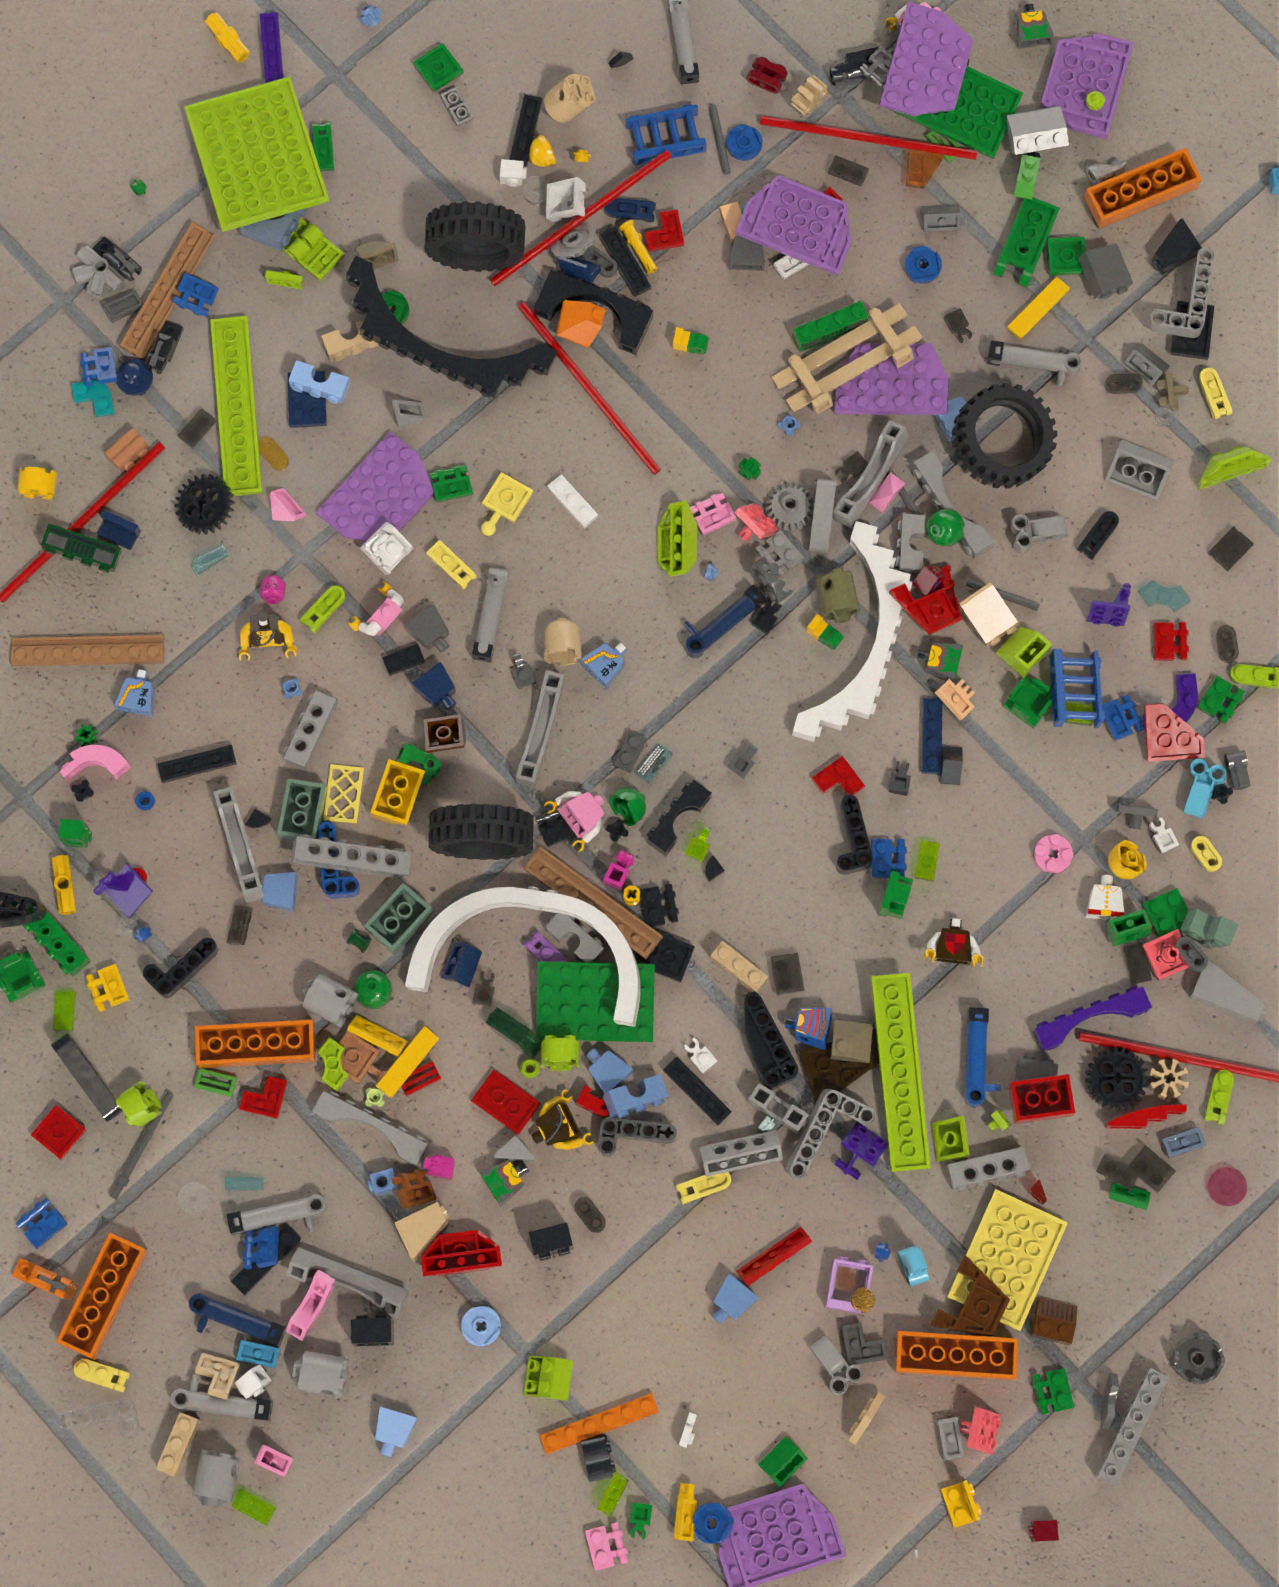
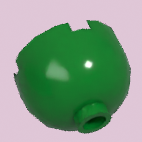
(945, 527)
(629, 804)
(373, 989)

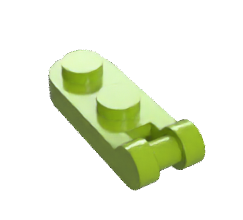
(324, 608)
(1254, 676)
(1219, 1096)

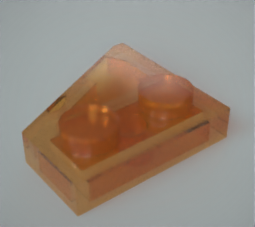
(921, 167)

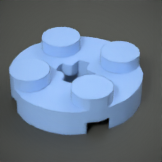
(481, 1338)

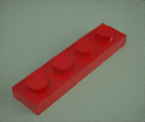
(774, 1256)

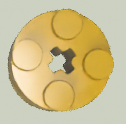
(36, 482)

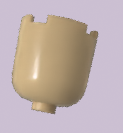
(562, 642)

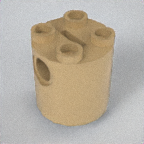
(569, 98)

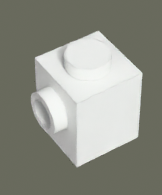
(512, 172)
(253, 1382)

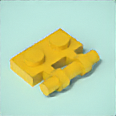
(113, 986)

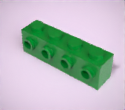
(59, 944)

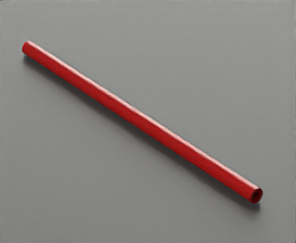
(868, 137)
(577, 220)
(589, 388)
(84, 518)
(1179, 1056)

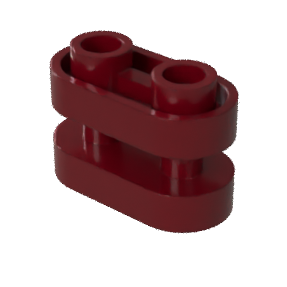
(767, 75)

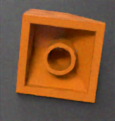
(580, 322)

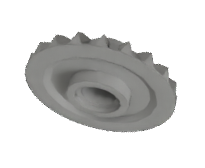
(575, 242)
(790, 518)

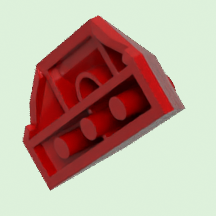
(460, 1254)

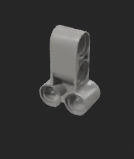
(1037, 530)
(834, 1364)

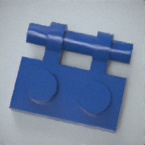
(197, 289)
(104, 365)
(1117, 721)
(882, 858)
(45, 1228)
(267, 1247)

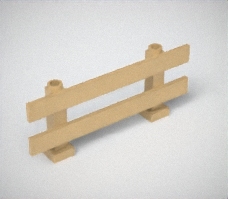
(818, 391)

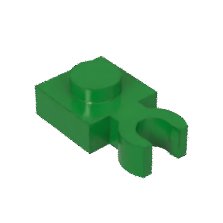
(640, 1516)

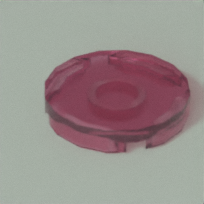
(1227, 1186)

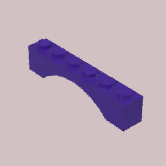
(1129, 1004)

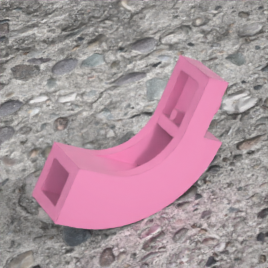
(95, 755)
(311, 1306)

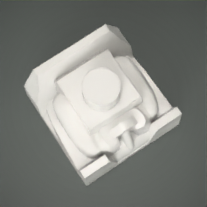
(565, 199)
(386, 548)

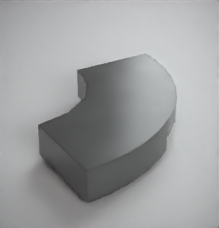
(1109, 1401)

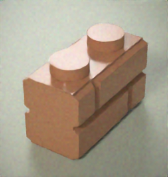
(127, 450)

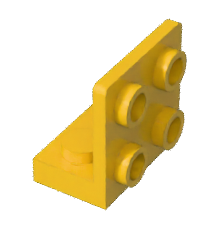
(961, 1504)

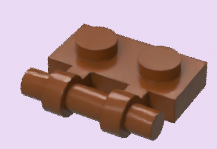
(417, 1194)

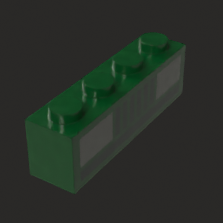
(80, 547)

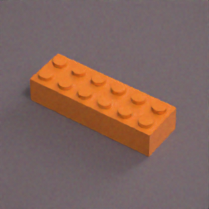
(1142, 188)
(255, 1044)
(102, 1296)
(956, 1355)

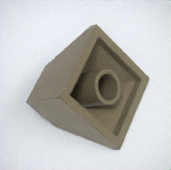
(378, 253)
(851, 1041)

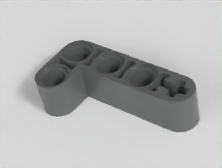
(637, 1135)

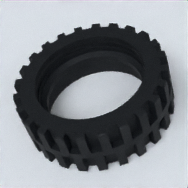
(475, 236)
(1032, 412)
(481, 831)

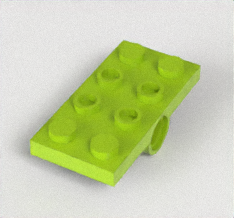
(313, 250)

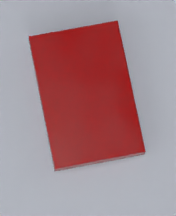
(506, 1102)

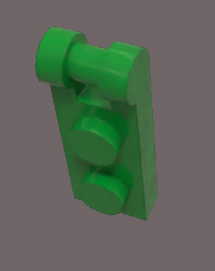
(323, 146)

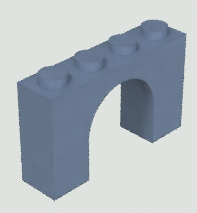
(274, 232)

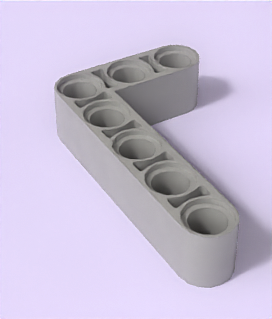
(1195, 300)
(822, 1127)

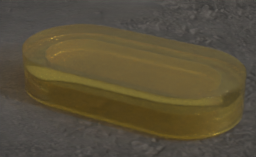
(273, 454)

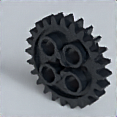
(220, 506)
(1118, 1096)

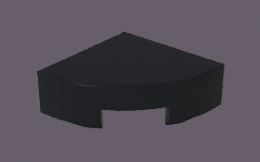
(620, 59)
(257, 820)
(713, 869)

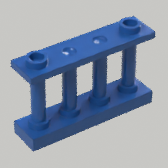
(677, 148)
(1059, 696)

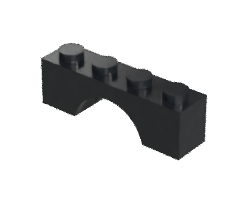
(693, 799)

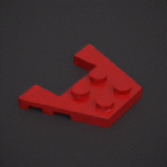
(934, 610)

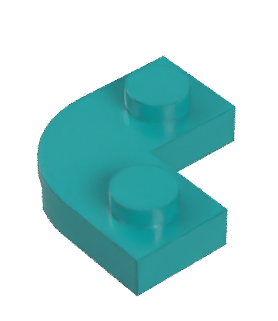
(98, 394)

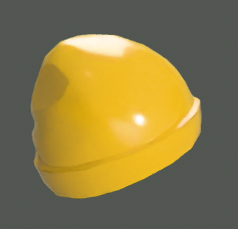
(541, 152)

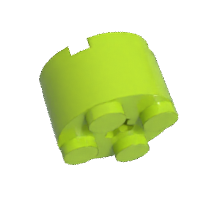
(560, 1053)
(139, 1104)

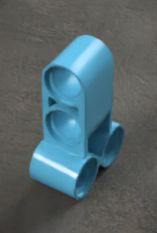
(1202, 788)
(914, 1265)

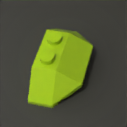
(1232, 465)
(677, 539)

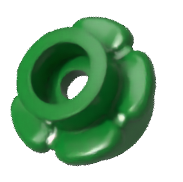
(138, 187)

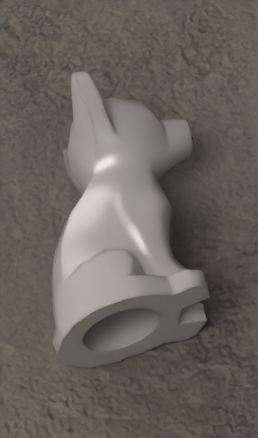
(1102, 171)

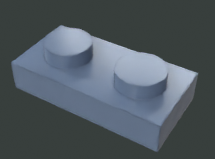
(1183, 1142)

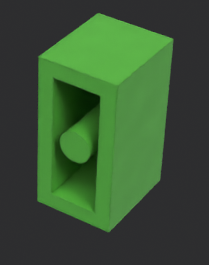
(1027, 176)

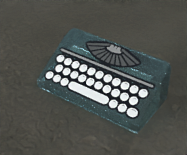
(654, 763)

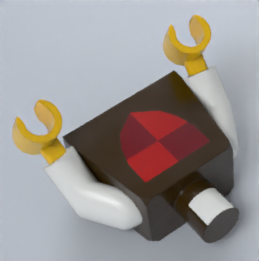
(954, 946)

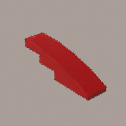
(1139, 1118)

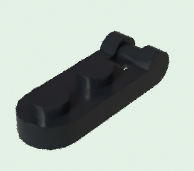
(1099, 534)

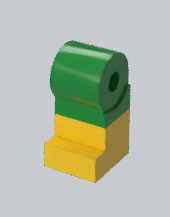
(690, 341)
(824, 632)

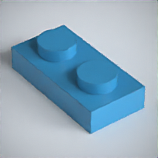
(258, 1354)

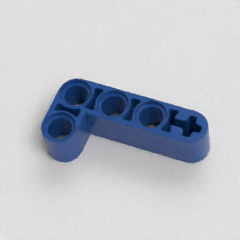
(334, 878)

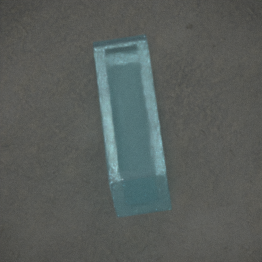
(208, 560)
(244, 1184)

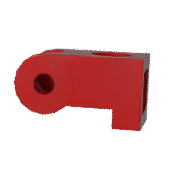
(592, 1103)

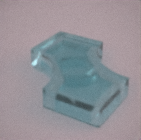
(1154, 594)

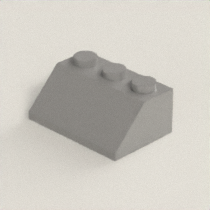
(1037, 130)
(1139, 470)

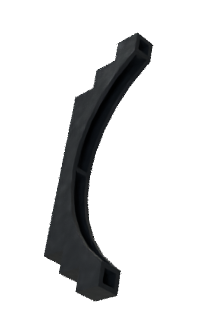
(477, 373)

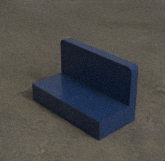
(579, 268)
(118, 530)
(461, 964)

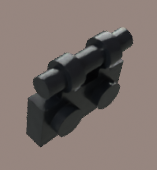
(554, 832)
(652, 905)

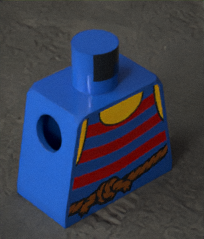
(811, 1026)

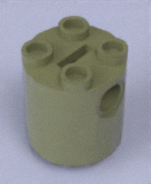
(837, 595)

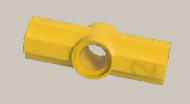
(227, 37)
(65, 896)

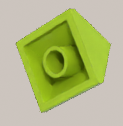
(950, 1139)

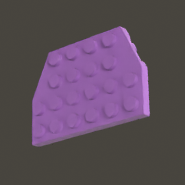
(926, 63)
(1086, 67)
(798, 224)
(912, 389)
(382, 489)
(778, 1537)

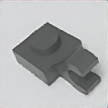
(523, 674)
(742, 763)

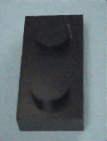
(403, 659)

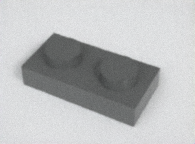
(630, 751)

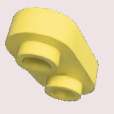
(1206, 854)

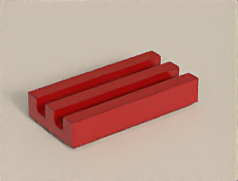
(425, 1084)

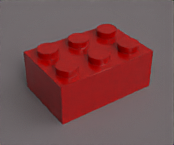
(1041, 1099)

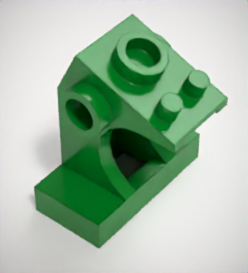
(409, 753)

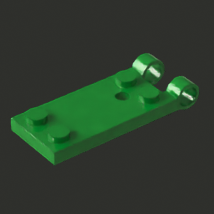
(1028, 232)

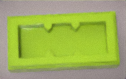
(284, 279)

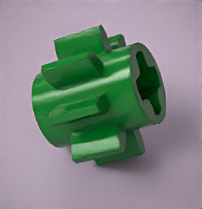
(749, 468)
(81, 734)

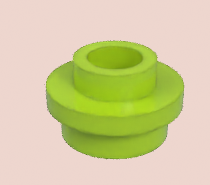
(529, 1062)

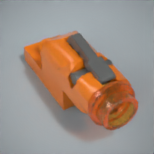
(45, 1280)

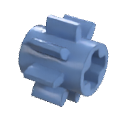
(370, 15)

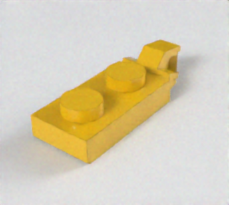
(685, 1512)

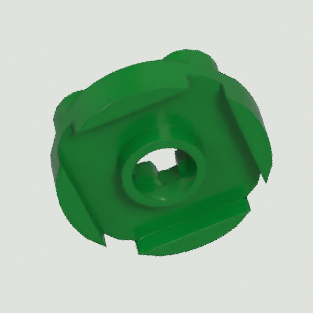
(400, 305)

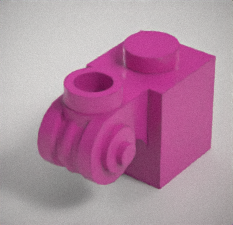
(618, 873)
(439, 1166)

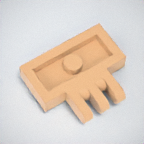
(956, 697)

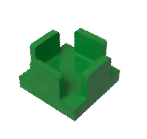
(1029, 701)
(896, 896)
(19, 976)

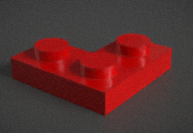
(670, 234)
(838, 773)
(267, 1104)

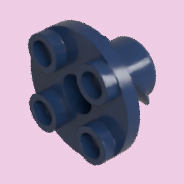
(134, 378)

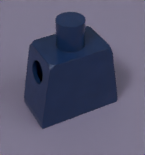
(436, 687)

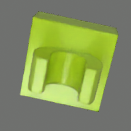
(1000, 1120)

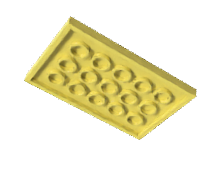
(1013, 1252)

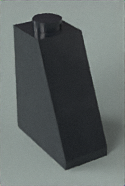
(1176, 248)

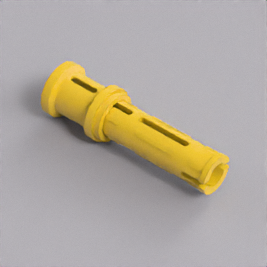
(635, 240)

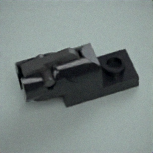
(850, 72)
(117, 258)
(163, 347)

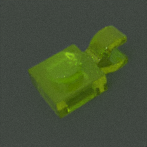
(698, 847)

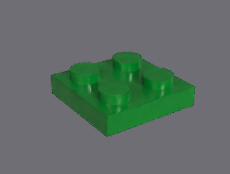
(438, 67)
(1064, 255)
(1166, 912)

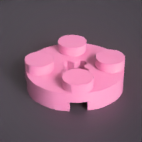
(1064, 854)

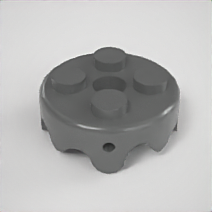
(769, 582)
(1212, 1358)

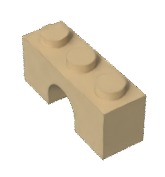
(339, 347)
(741, 968)
(176, 1446)

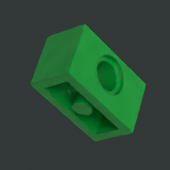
(74, 833)
(1128, 927)

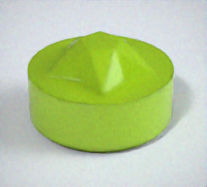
(1095, 100)

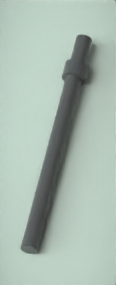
(123, 1180)

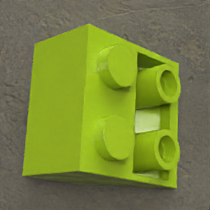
(1024, 650)
(548, 1378)

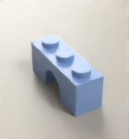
(621, 1102)

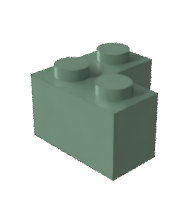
(1208, 929)

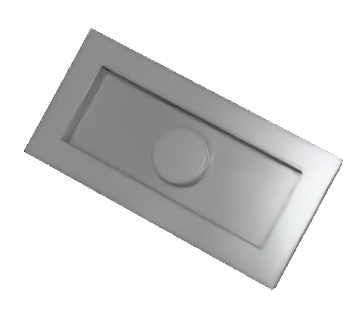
(950, 1438)

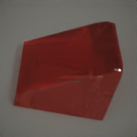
(1038, 1193)

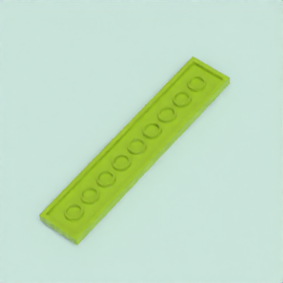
(236, 405)
(900, 1072)

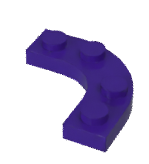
(1187, 697)

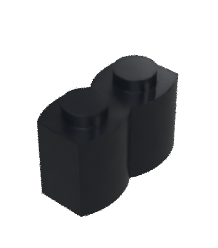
(597, 1459)

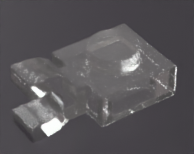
(1147, 695)

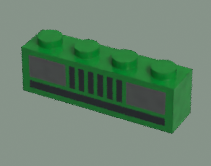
(829, 326)

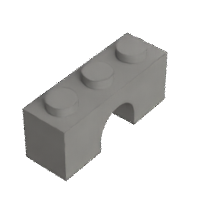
(911, 527)
(564, 926)
(774, 1107)

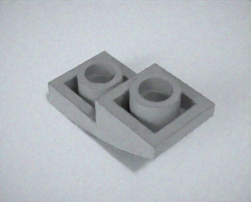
(456, 106)

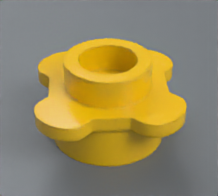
(581, 156)

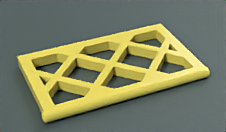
(331, 783)

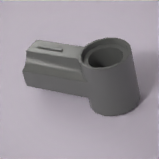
(1237, 765)

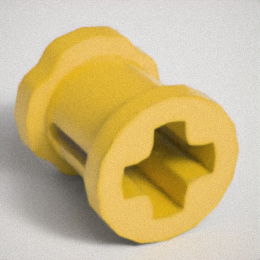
(630, 901)

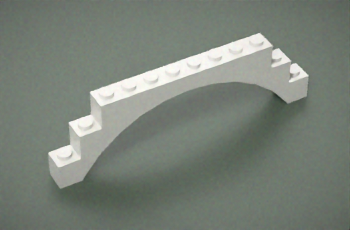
(860, 693)

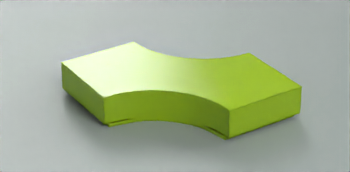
(334, 1074)

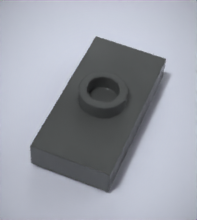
(123, 306)

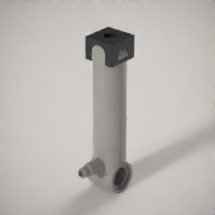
(684, 41)
(1035, 359)
(490, 614)
(240, 1222)
(234, 1406)

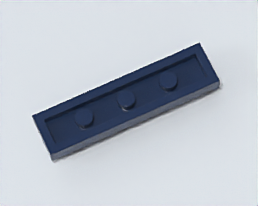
(932, 736)

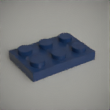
(306, 409)

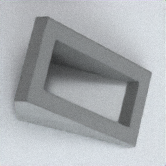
(408, 412)
(514, 1151)

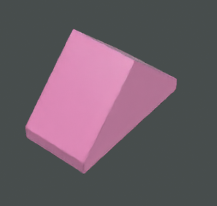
(273, 1460)

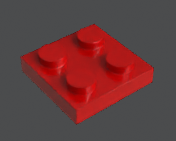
(58, 1132)

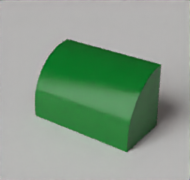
(782, 1461)

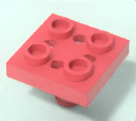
(755, 522)
(1169, 954)
(982, 1430)

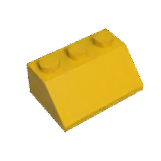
(397, 793)

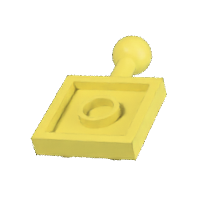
(505, 499)

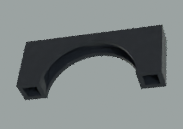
(632, 317)

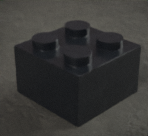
(551, 1241)
(372, 1331)

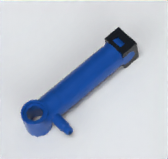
(976, 1056)

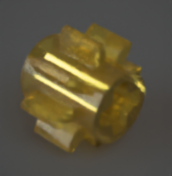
(863, 1300)

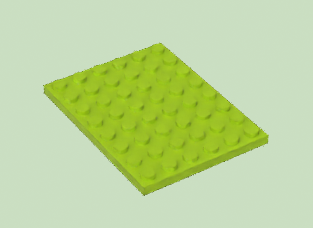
(256, 154)

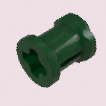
(359, 940)

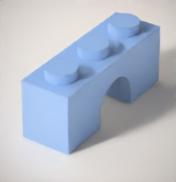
(333, 389)

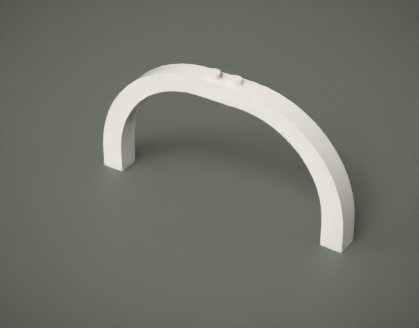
(531, 898)

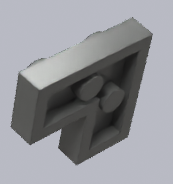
(860, 1351)

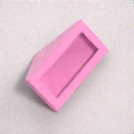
(886, 492)
(284, 506)

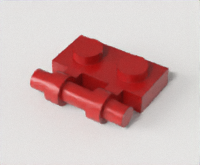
(1164, 641)

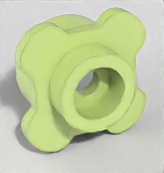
(374, 1092)

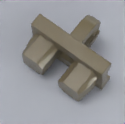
(1173, 391)

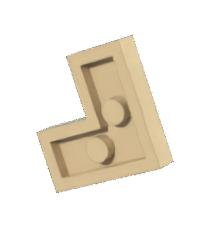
(221, 1371)
(865, 1417)

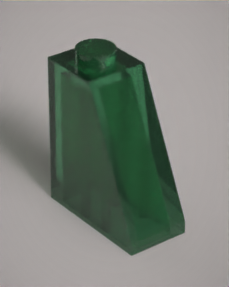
(514, 1032)

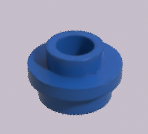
(145, 795)
(143, 933)
(882, 1252)

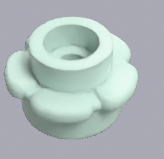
(767, 1124)

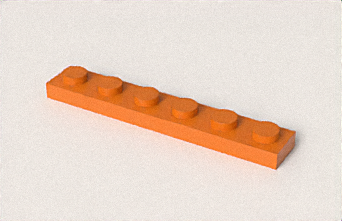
(599, 1423)

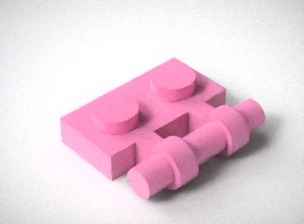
(715, 518)
(600, 1548)

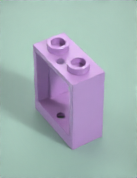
(844, 1262)

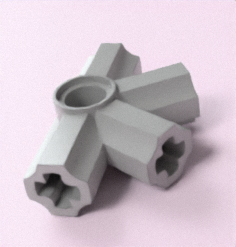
(97, 279)

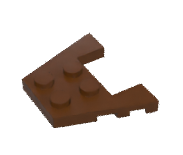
(982, 1307)

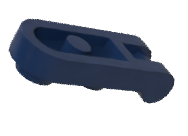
(631, 209)

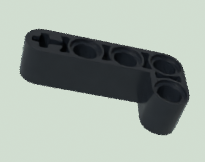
(853, 833)
(183, 964)

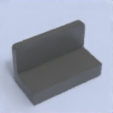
(941, 218)
(1146, 364)

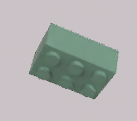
(301, 809)
(398, 919)

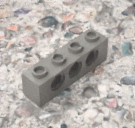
(303, 758)
(741, 1153)
(1015, 1156)

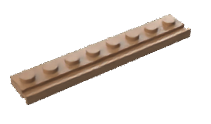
(160, 300)
(87, 650)
(567, 882)

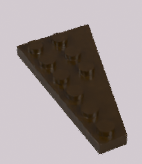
(834, 1074)

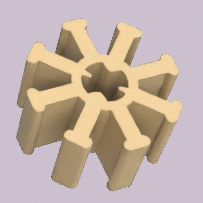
(809, 95)
(1164, 1072)

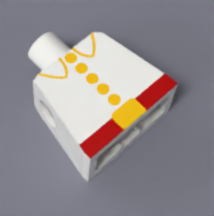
(1105, 900)

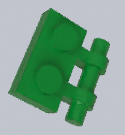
(452, 488)
(1216, 695)
(1058, 1388)

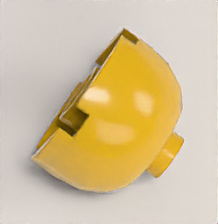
(1126, 860)

